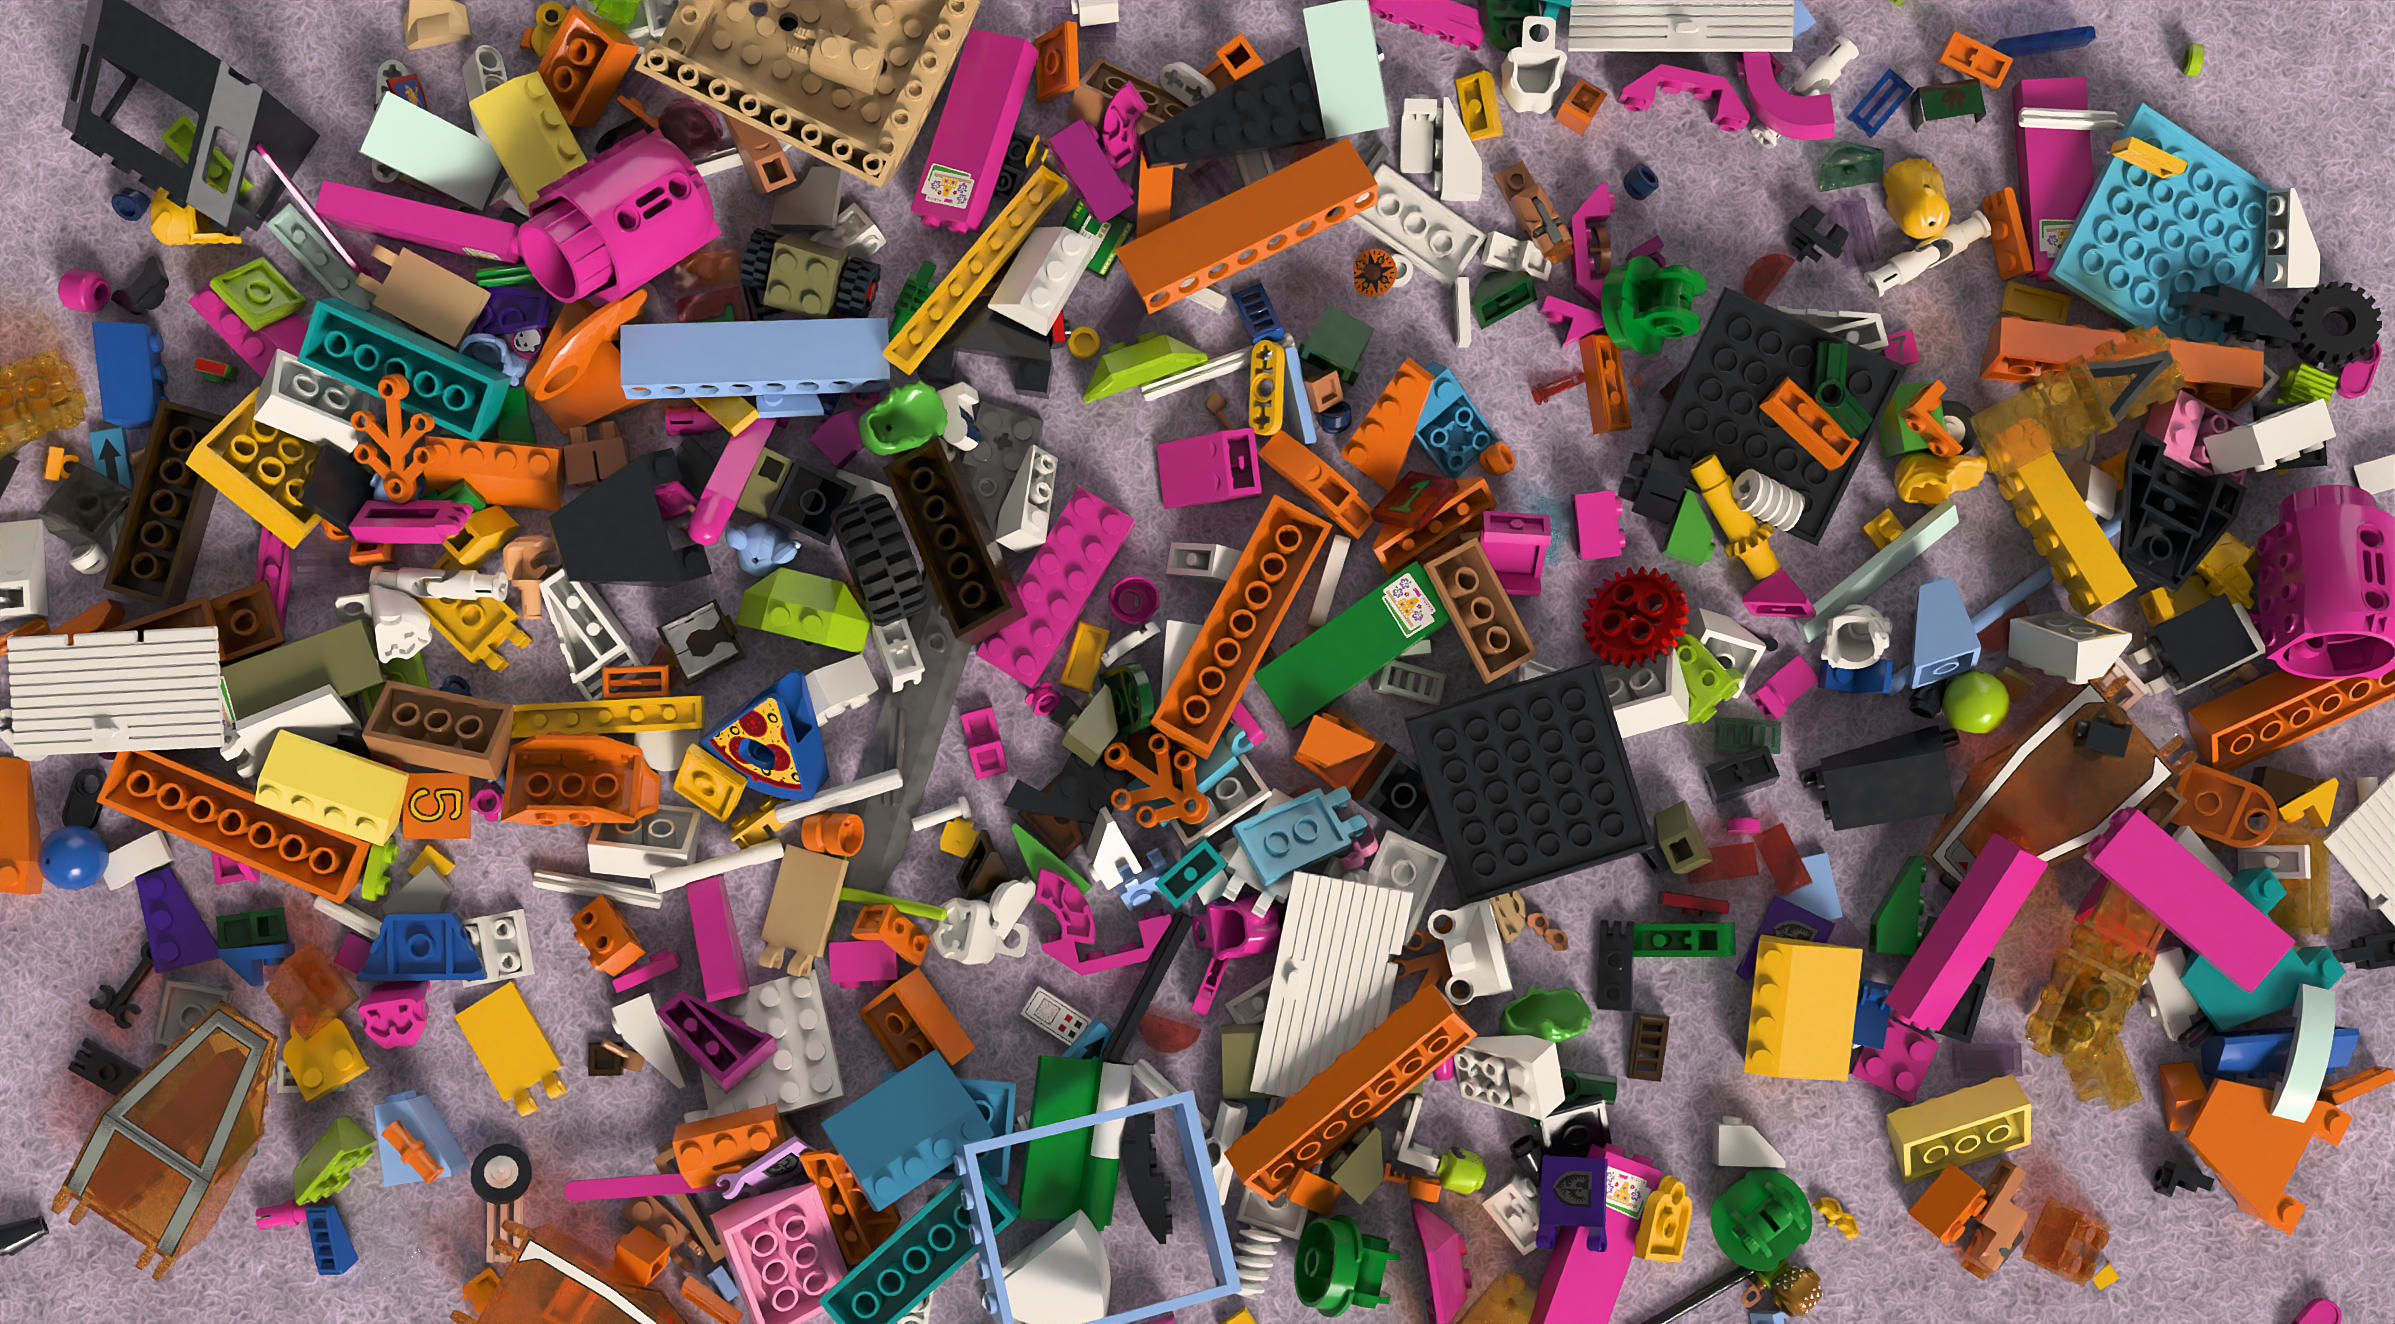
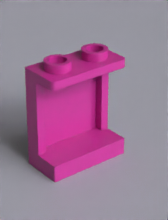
(1516, 549)

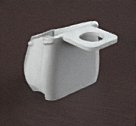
(1533, 71)
(398, 621)
(968, 935)

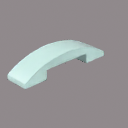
(2307, 1054)

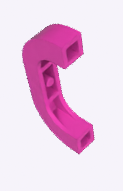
(1780, 111)

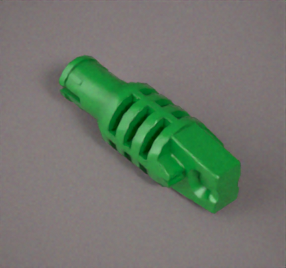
(913, 295)

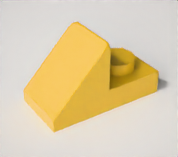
(2315, 802)

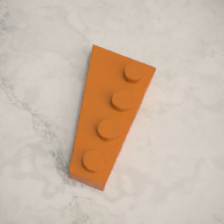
(1385, 434)

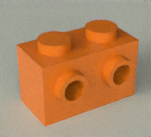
(607, 936)
(1949, 1204)

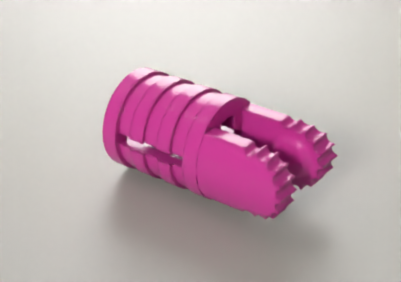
(701, 421)

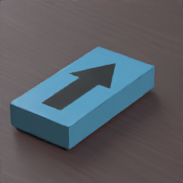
(111, 455)
(1090, 1042)

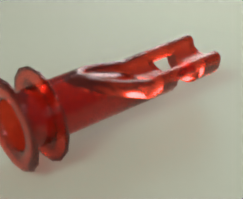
(1542, 392)

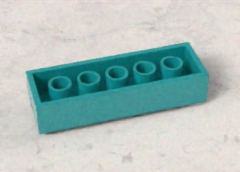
(442, 382)
(915, 1257)

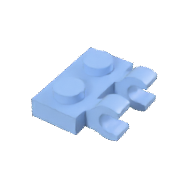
(1140, 888)

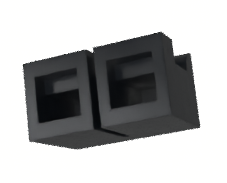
(1659, 487)

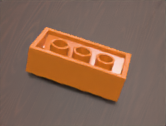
(499, 470)

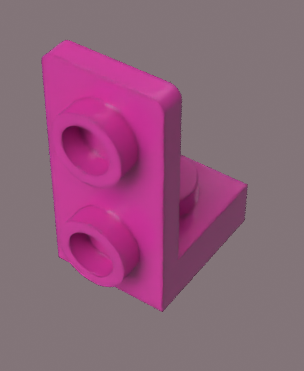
(1783, 688)

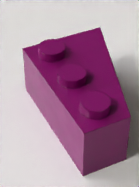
(1089, 170)
(715, 1041)

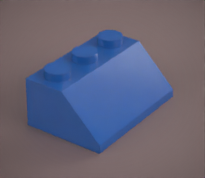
(129, 372)

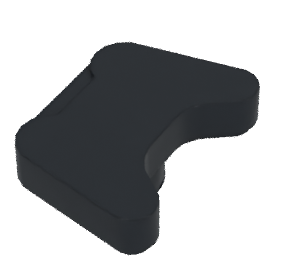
(146, 290)

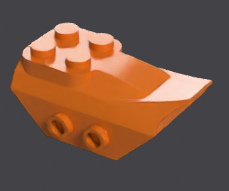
(578, 781)

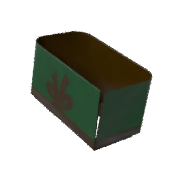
(1948, 101)

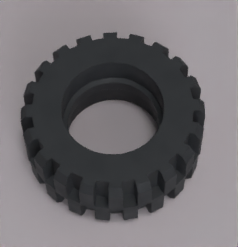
(879, 559)

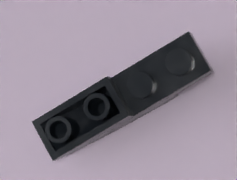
(2240, 312)
(1147, 1188)

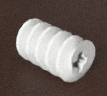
(1768, 499)
(1254, 1259)

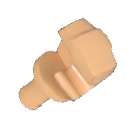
(525, 569)

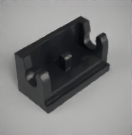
(1741, 775)

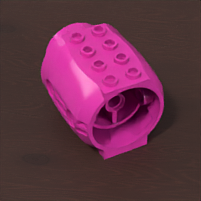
(617, 221)
(2329, 585)

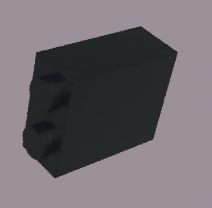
(2200, 642)

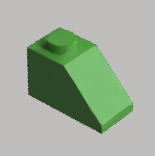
(1689, 533)

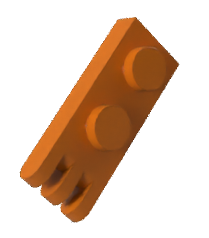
(2007, 234)

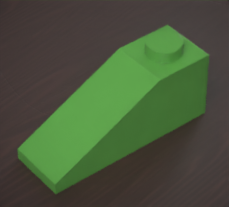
(1040, 856)

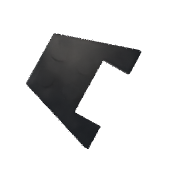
(1079, 787)

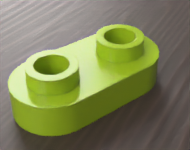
(375, 879)

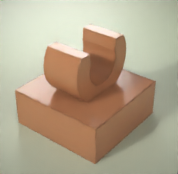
(1323, 390)

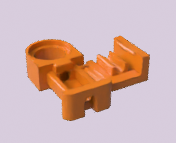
(1418, 1185)

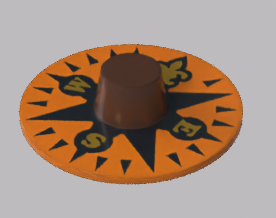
(1374, 272)

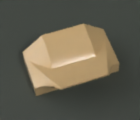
(435, 23)

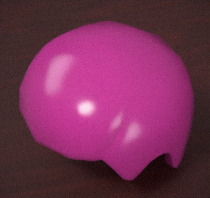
(1123, 598)

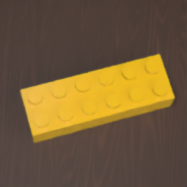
(2065, 533)

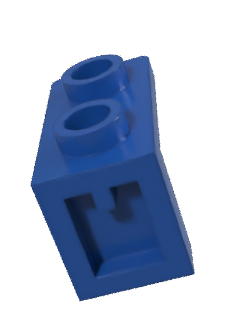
(1864, 680)

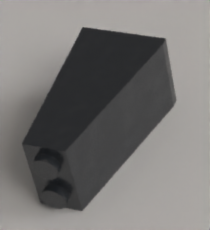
(1887, 781)

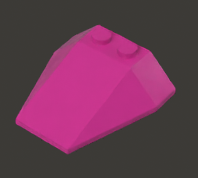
(1442, 1264)

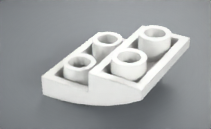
(501, 946)

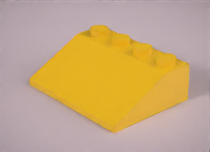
(259, 470)
(1803, 1009)

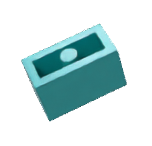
(1191, 873)

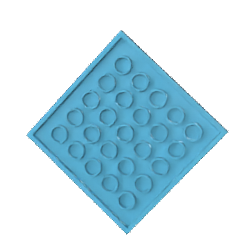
(2165, 235)

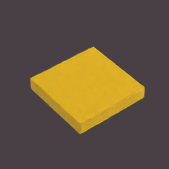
(709, 783)

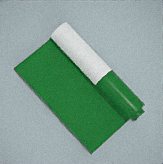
(1082, 1164)

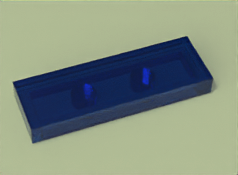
(2045, 42)

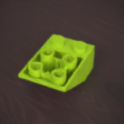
(331, 1160)

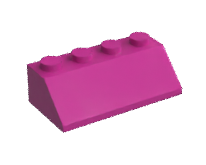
(254, 347)

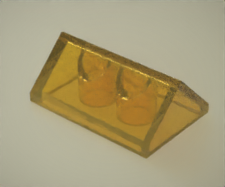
(2307, 901)

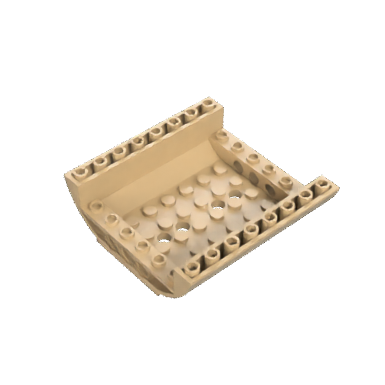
(742, 69)

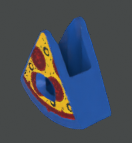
(774, 741)

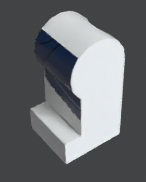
(960, 427)

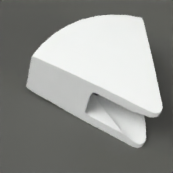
(1060, 1276)

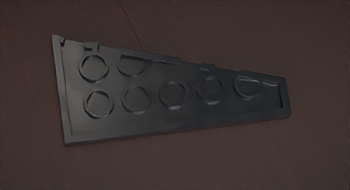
(1252, 115)

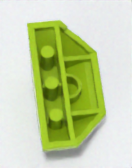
(1139, 363)
(806, 610)

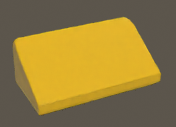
(1479, 105)

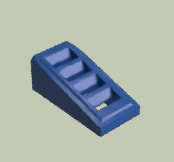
(1274, 331)
(329, 1240)

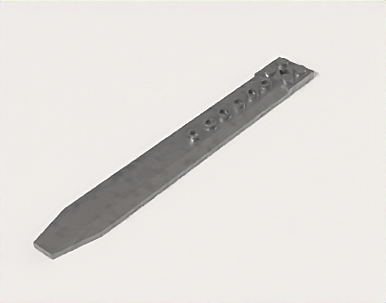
(944, 660)

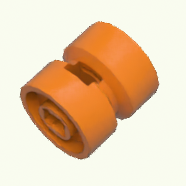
(833, 833)

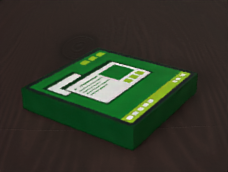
(1105, 237)

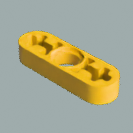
(1277, 364)

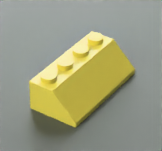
(528, 134)
(332, 788)
(1960, 1128)

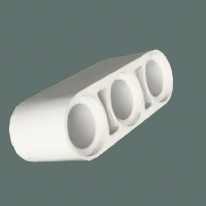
(481, 74)

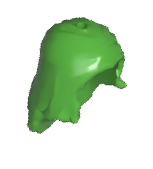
(911, 411)
(1547, 1015)

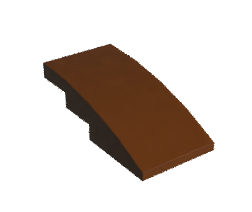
(247, 622)

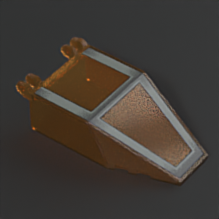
(177, 1137)

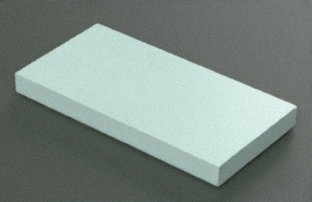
(1346, 67)
(431, 151)

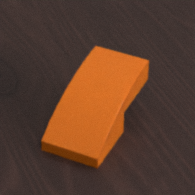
(1314, 1191)

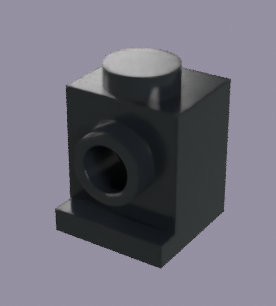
(2101, 736)

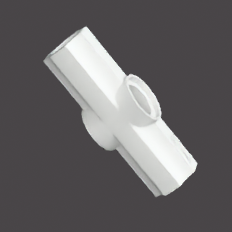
(1227, 1129)

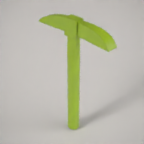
(901, 905)

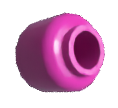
(84, 290)

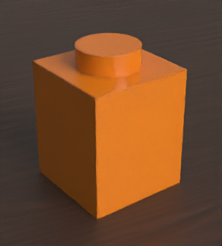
(641, 1255)

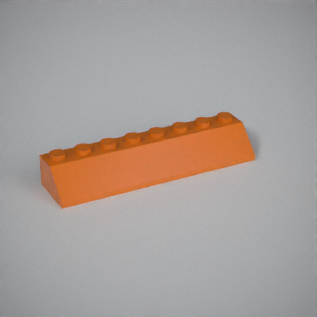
(2213, 373)
(1240, 626)
(2278, 713)
(227, 821)
(1350, 1093)

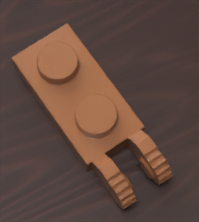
(662, 1222)

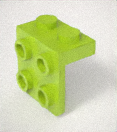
(1705, 679)

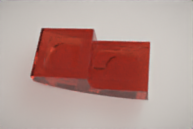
(1727, 863)

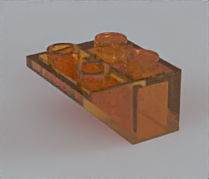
(310, 990)
(2067, 1242)

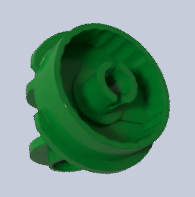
(1649, 303)
(1761, 1219)
(1340, 1266)

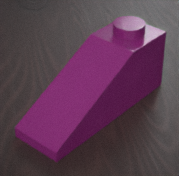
(839, 436)

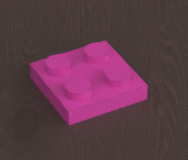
(1900, 1064)

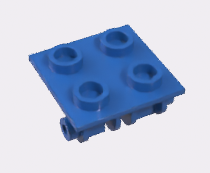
(1871, 1014)

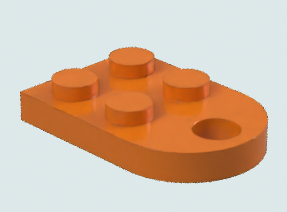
(2221, 807)

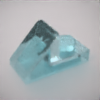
(1560, 525)

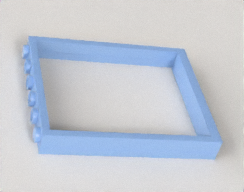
(1202, 1183)

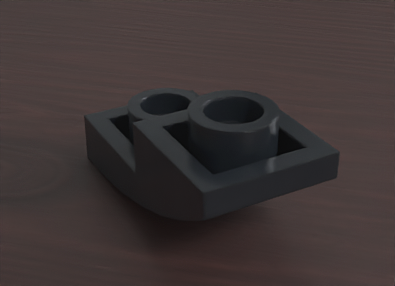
(1013, 167)

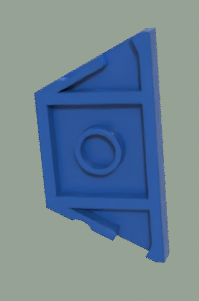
(422, 950)

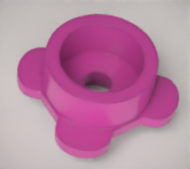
(1043, 699)
(479, 802)

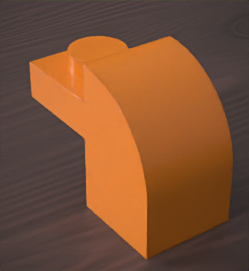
(1234, 62)

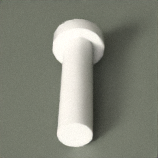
(943, 814)

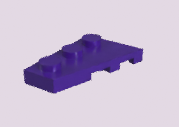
(512, 311)

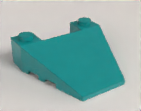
(2230, 1005)

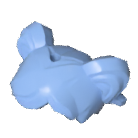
(494, 353)
(761, 541)

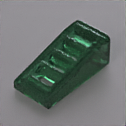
(1721, 734)

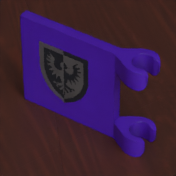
(1785, 921)
(1573, 1196)

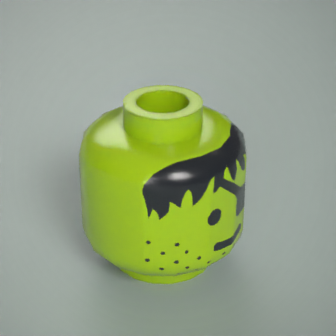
(1461, 1170)

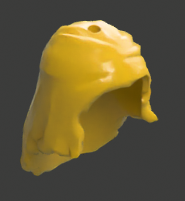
(1916, 197)
(1930, 478)

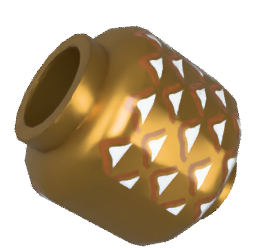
(1797, 1291)

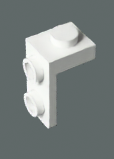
(1417, 134)

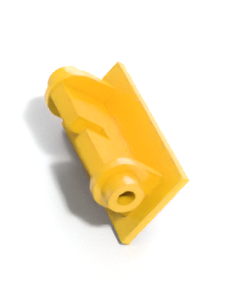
(750, 827)

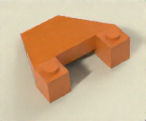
(598, 390)
(18, 829)
(2257, 1150)

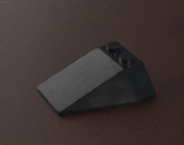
(2171, 513)

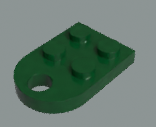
(1501, 15)
(1130, 697)

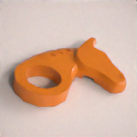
(572, 353)

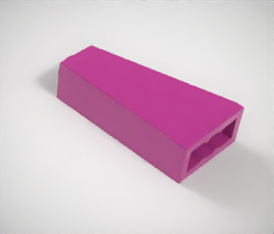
(717, 939)

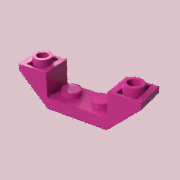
(1728, 109)
(1595, 209)
(1151, 932)

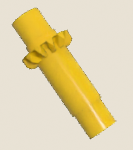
(1744, 533)

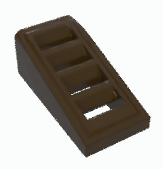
(1635, 1045)

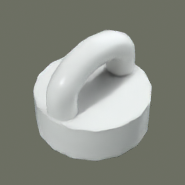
(85, 556)

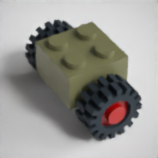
(808, 276)

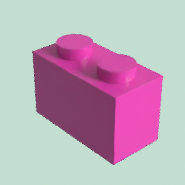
(1597, 524)
(863, 962)

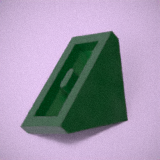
(1501, 295)

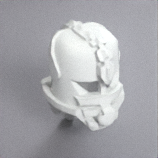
(1856, 637)

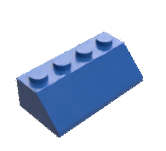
(2266, 1051)

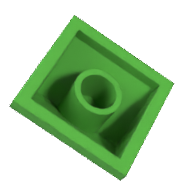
(1893, 431)

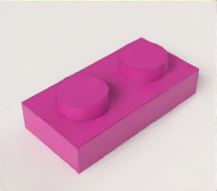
(659, 963)

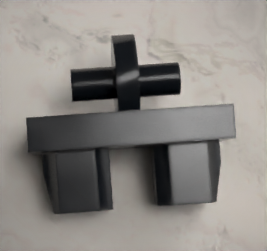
(1806, 226)

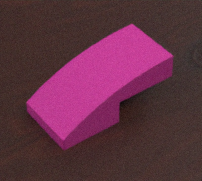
(984, 742)

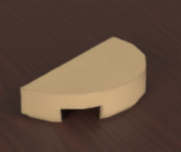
(1509, 914)

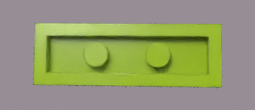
(180, 139)

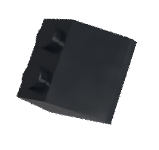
(810, 499)
(1393, 791)

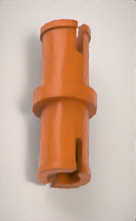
(412, 1152)

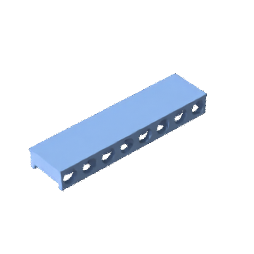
(754, 356)

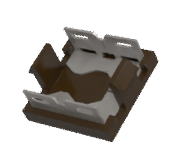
(700, 642)

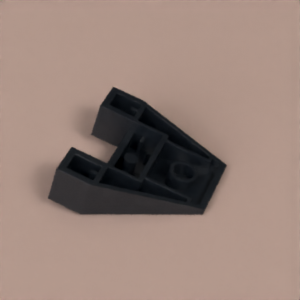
(995, 335)
(619, 533)

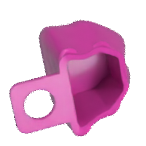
(1236, 930)
(395, 1013)

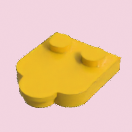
(324, 1060)
(1664, 1223)

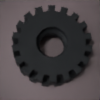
(2335, 349)

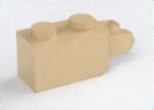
(839, 59)

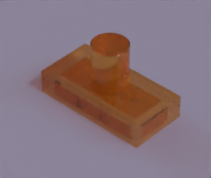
(707, 270)

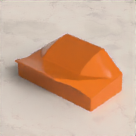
(96, 619)

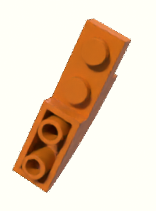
(1318, 482)

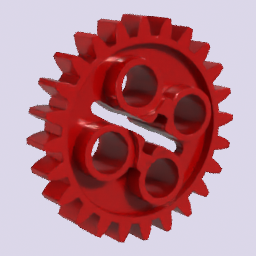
(1646, 593)

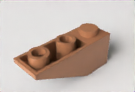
(760, 155)

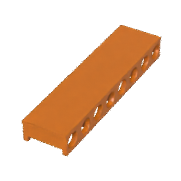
(1246, 222)

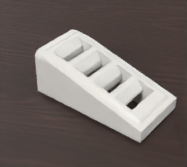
(1382, 676)

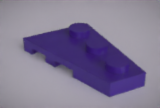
(172, 923)

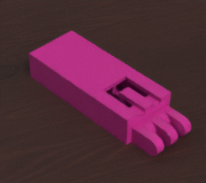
(409, 521)

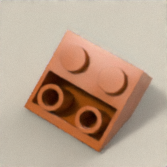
(1331, 744)

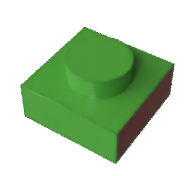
(215, 371)

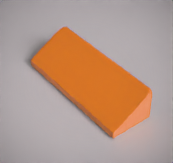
(1601, 385)
(1808, 424)

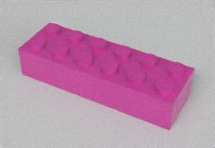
(1058, 586)

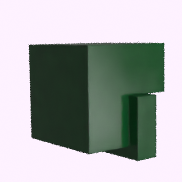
(1337, 344)

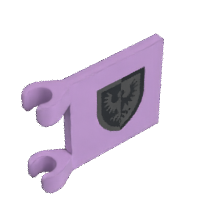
(767, 1171)

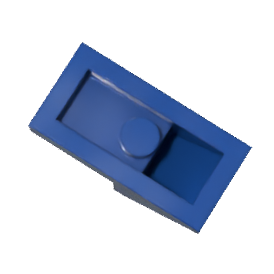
(248, 960)

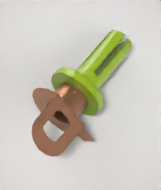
(1763, 1282)

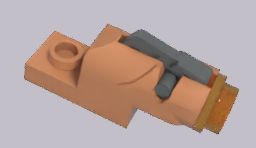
(1535, 213)
(2000, 1223)

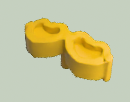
(1833, 1211)

